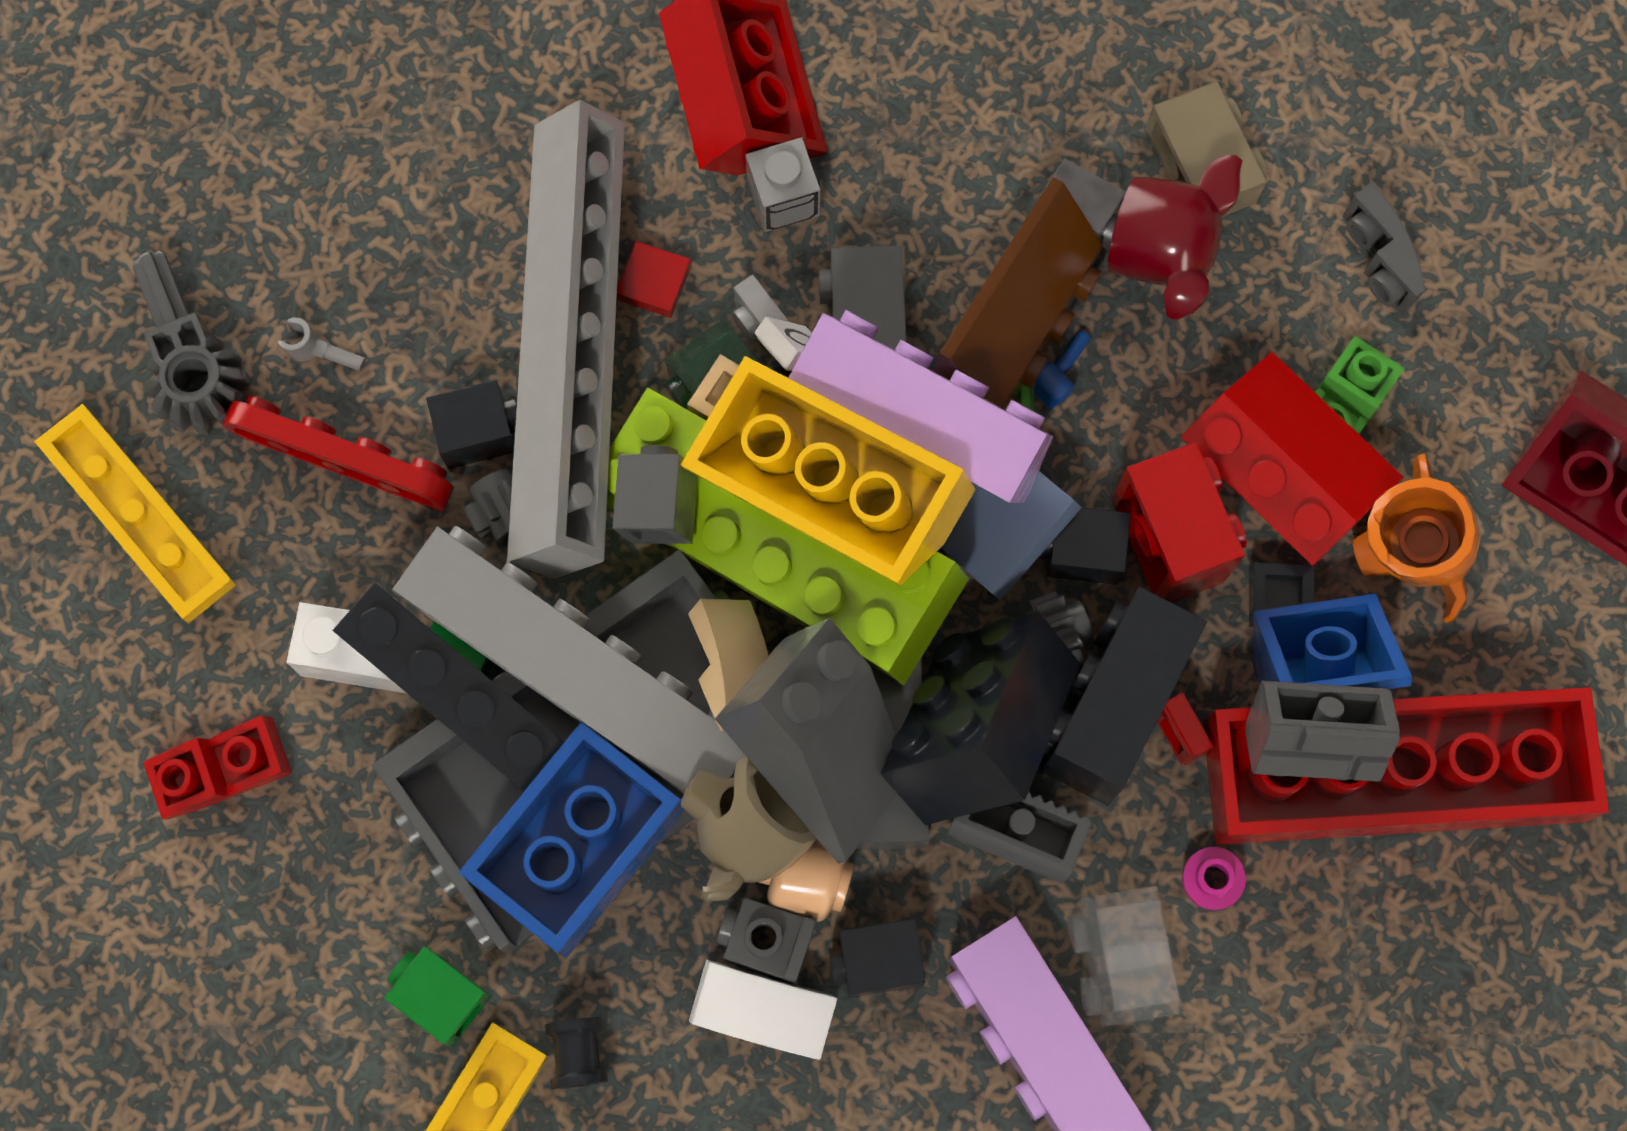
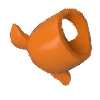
(1422, 536)

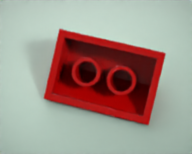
(739, 79)
(1292, 457)

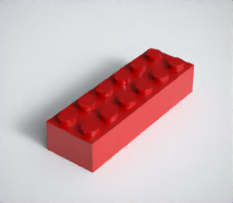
(1454, 768)

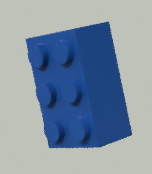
(573, 840)

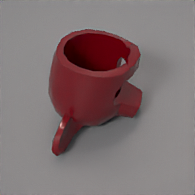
(1173, 233)

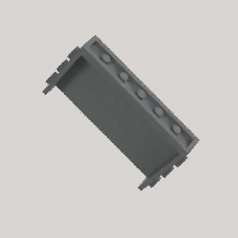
(458, 797)

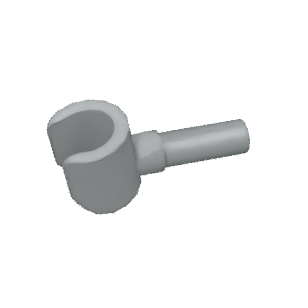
(313, 346)

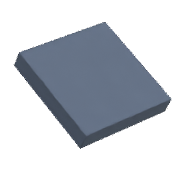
(1003, 539)

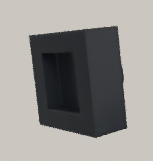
(1279, 586)

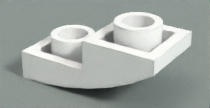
(763, 1010)

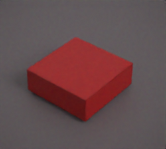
(653, 279)
(1183, 730)

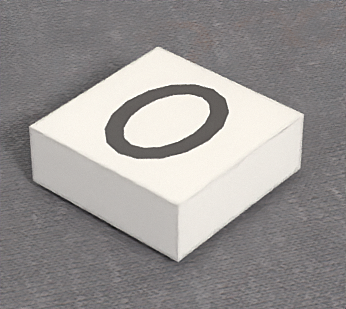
(783, 340)

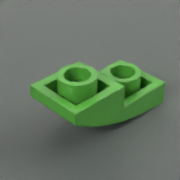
(1359, 383)

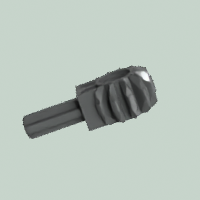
(180, 361)

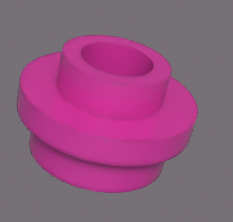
(1200, 892)

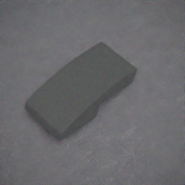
(1395, 268)

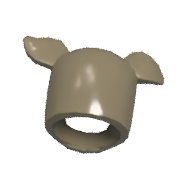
(743, 829)

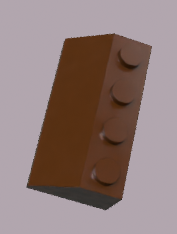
(1026, 299)

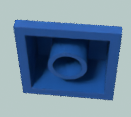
(1329, 645)

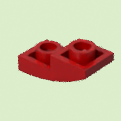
(217, 767)

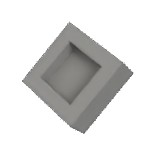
(752, 306)

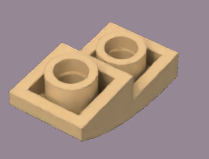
(732, 645)

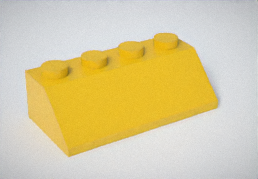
(829, 472)

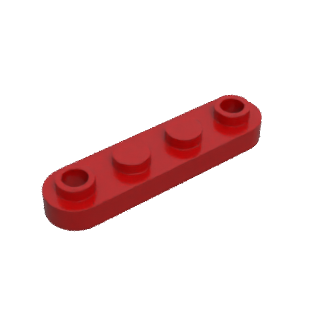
(317, 445)

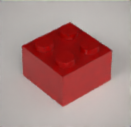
(1179, 523)

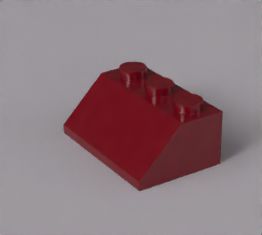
(1579, 465)

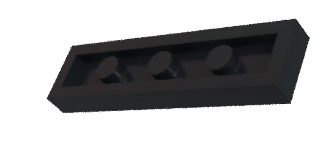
(448, 686)

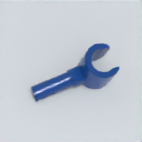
(1053, 384)

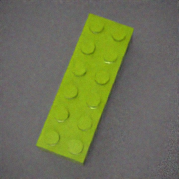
(788, 568)

